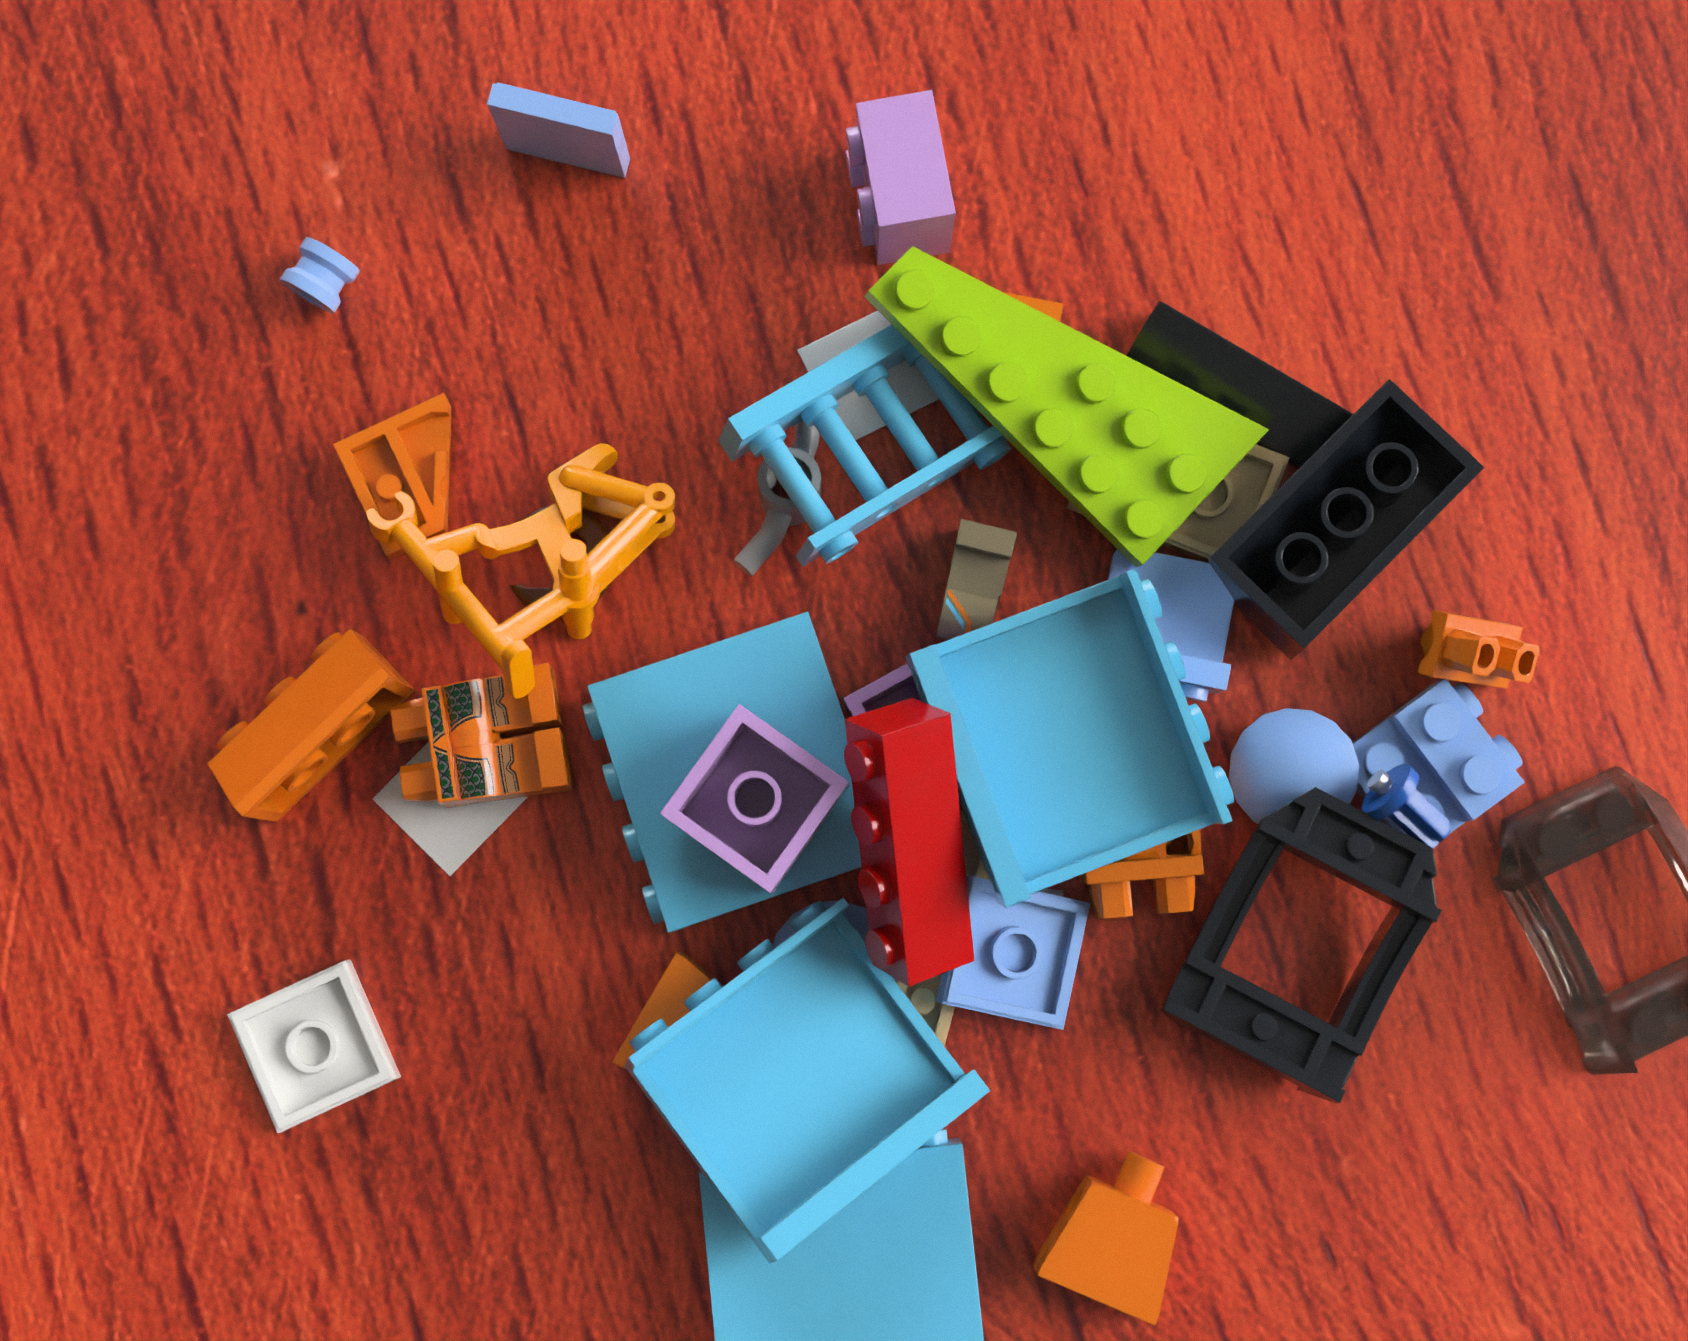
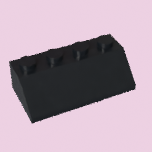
(1342, 518)

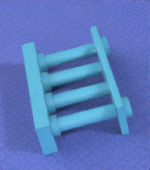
(814, 401)

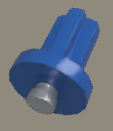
(1396, 797)

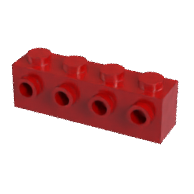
(909, 840)

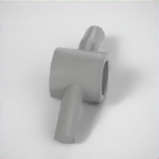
(780, 511)

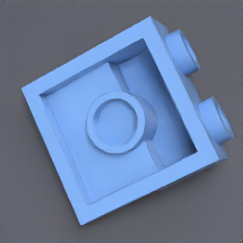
(1444, 742)

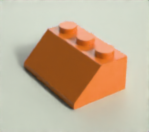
(307, 727)

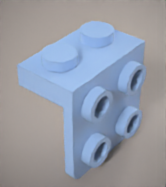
(1193, 616)

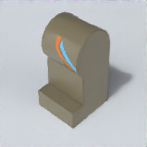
(975, 578)

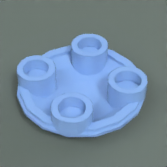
(1288, 756)

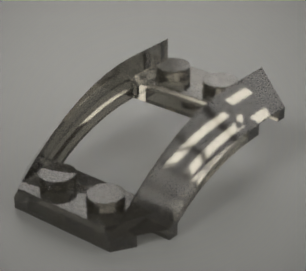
(1556, 833)

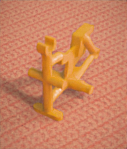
(575, 574)

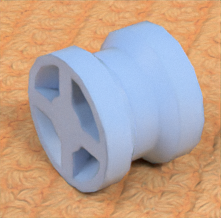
(319, 275)

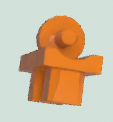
(1476, 651)

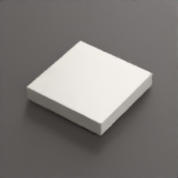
(314, 1045)

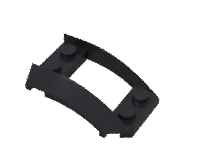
(1267, 1028)

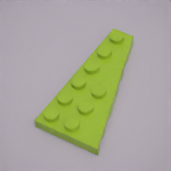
(1092, 421)

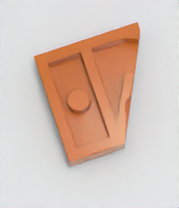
(407, 456)

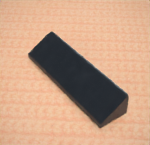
(1229, 375)

